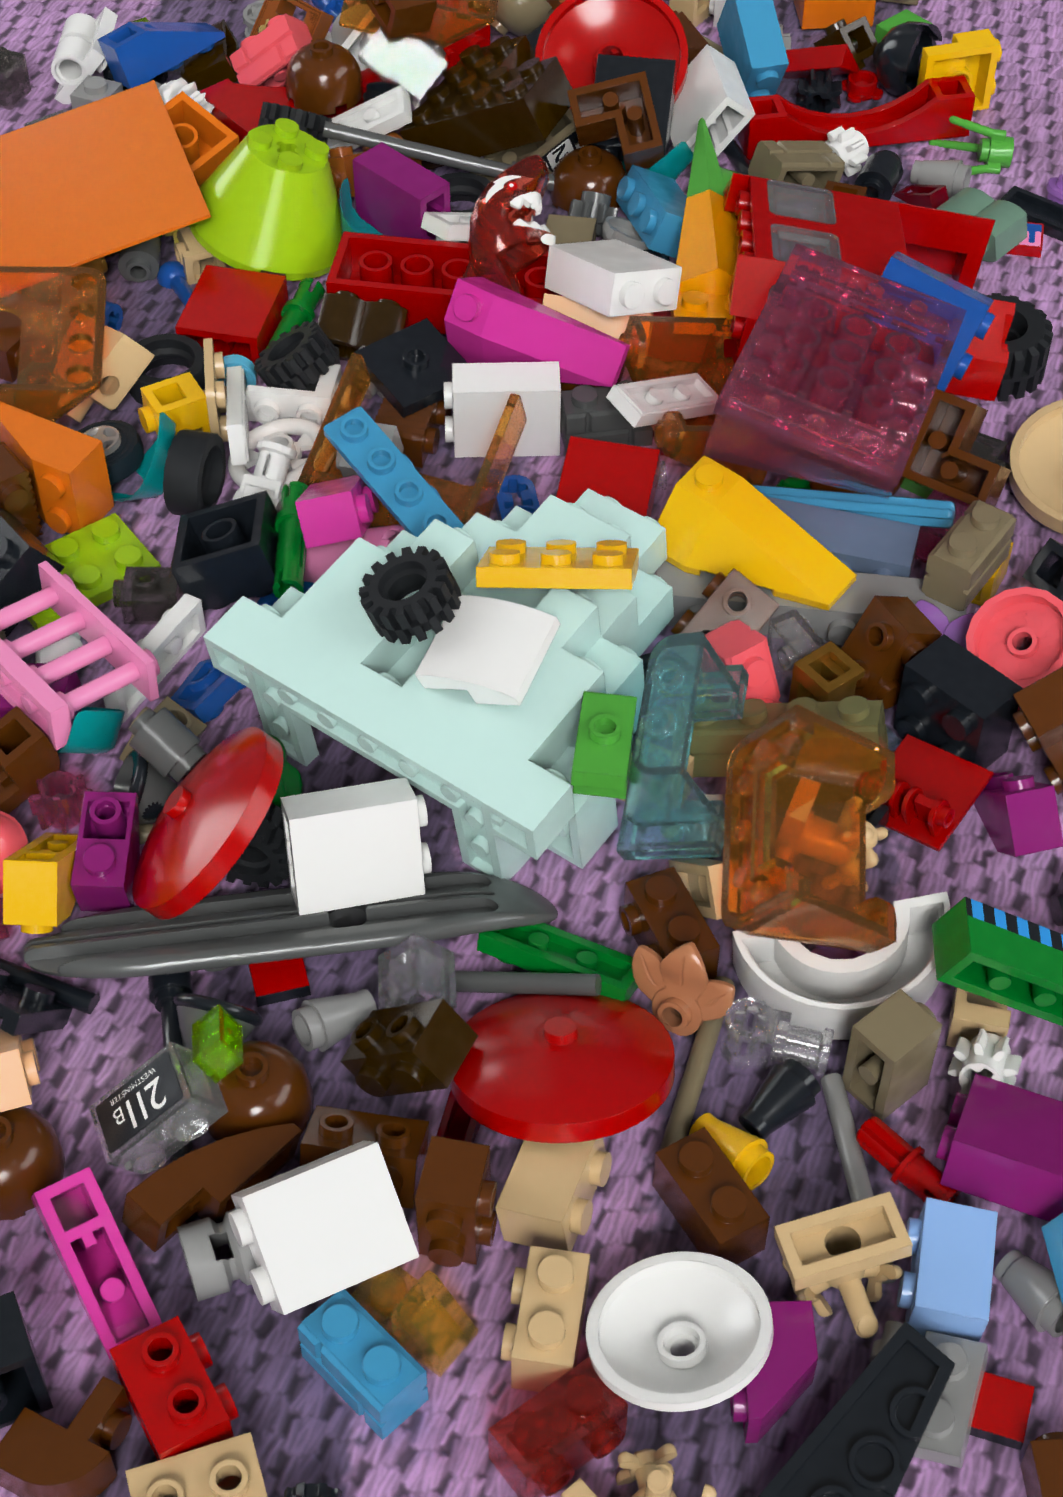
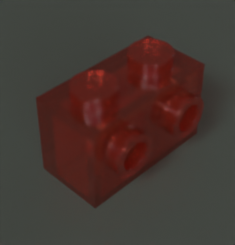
(558, 1432)

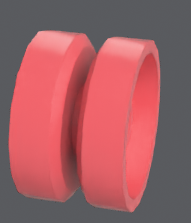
(1019, 634)

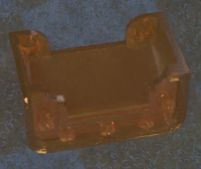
(680, 347)
(800, 834)

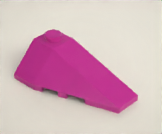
(502, 326)

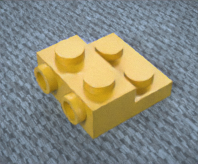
(970, 55)

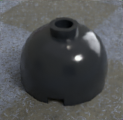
(900, 53)

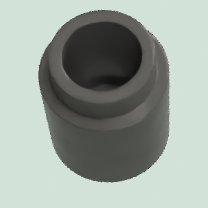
(140, 261)
(166, 743)

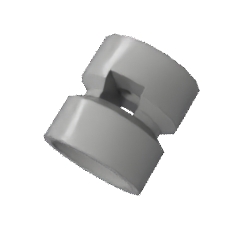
(206, 1274)

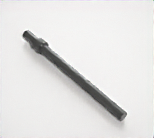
(419, 151)

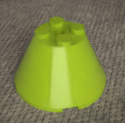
(273, 204)

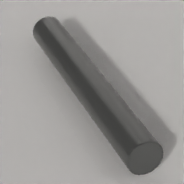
(528, 983)

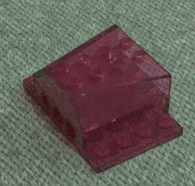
(834, 377)

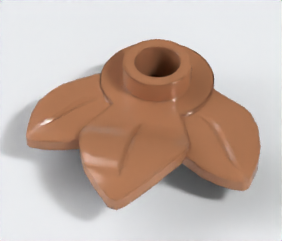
(680, 988)

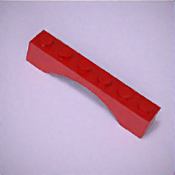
(913, 117)

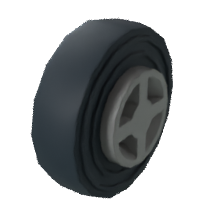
(121, 447)

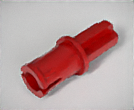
(903, 1161)

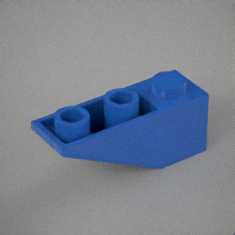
(148, 49)

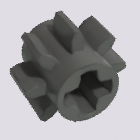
(593, 206)

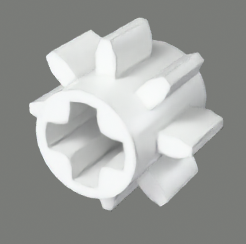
(850, 147)
(986, 1056)

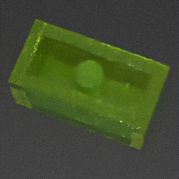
(217, 1043)

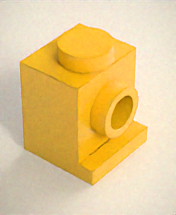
(179, 399)

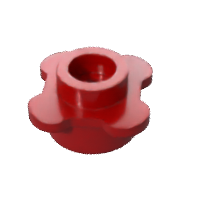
(862, 86)

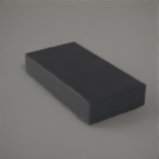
(1039, 210)

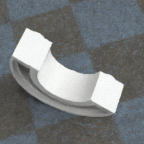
(843, 991)

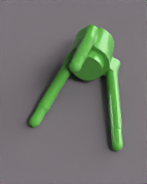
(994, 151)

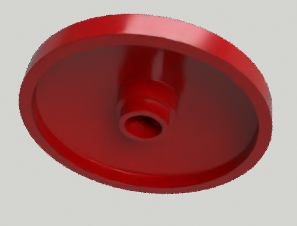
(612, 27)
(207, 823)
(564, 1067)

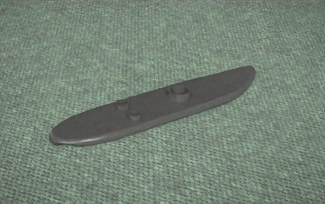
(268, 928)

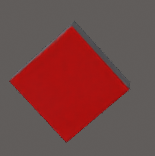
(279, 981)
(1002, 1411)

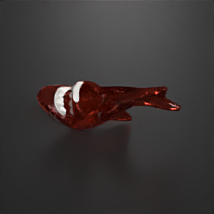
(498, 235)

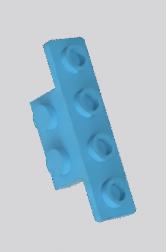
(388, 472)

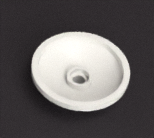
(674, 1309)

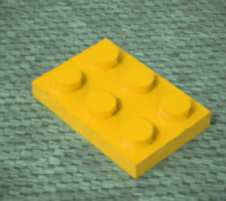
(558, 565)

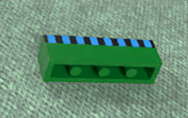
(1001, 958)

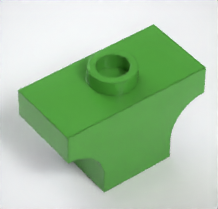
(604, 745)

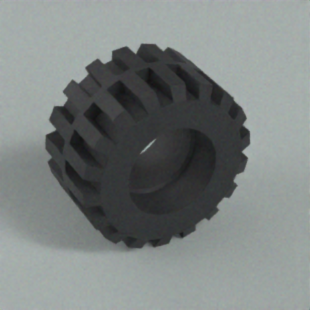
(1028, 349)

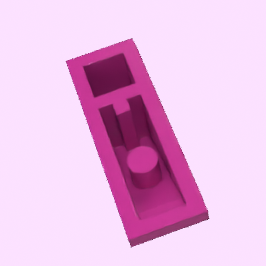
(96, 1258)

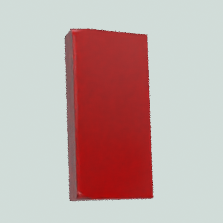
(822, 58)

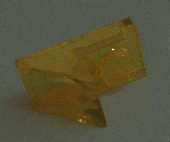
(418, 1316)

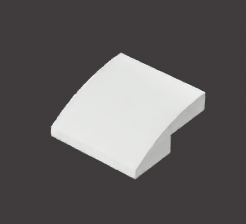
(489, 650)

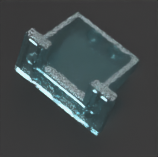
(663, 804)

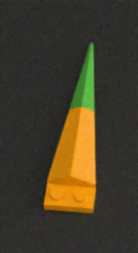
(707, 238)

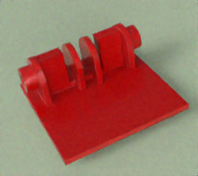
(932, 791)

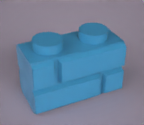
(363, 1363)

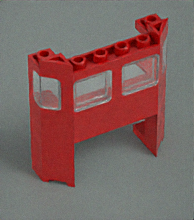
(866, 235)

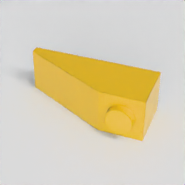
(39, 882)

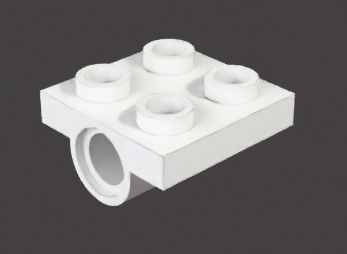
(79, 51)

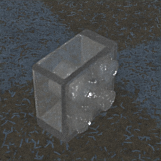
(789, 641)

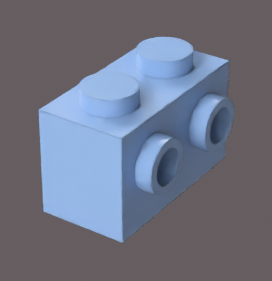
(949, 1269)

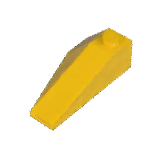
(726, 523)

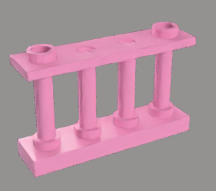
(29, 685)

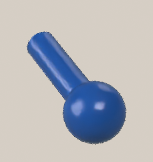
(172, 276)

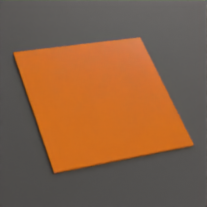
(94, 182)

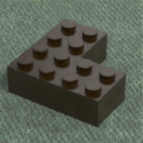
(492, 101)

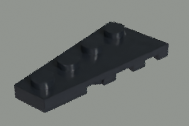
(873, 1428)

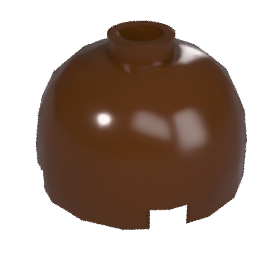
(323, 78)
(586, 170)
(264, 1091)
(28, 1159)

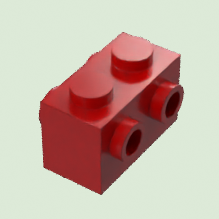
(172, 1390)

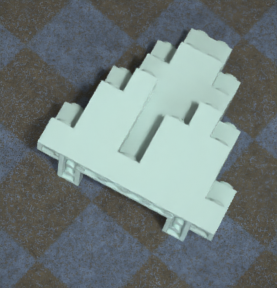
(492, 764)

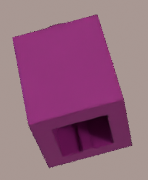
(1020, 814)
(106, 851)
(785, 1373)

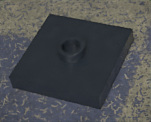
(411, 366)

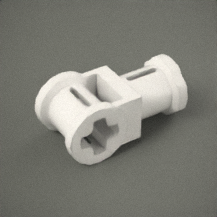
(268, 472)

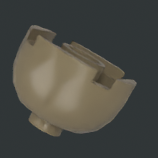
(520, 16)

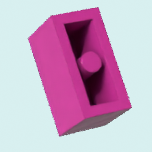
(336, 511)

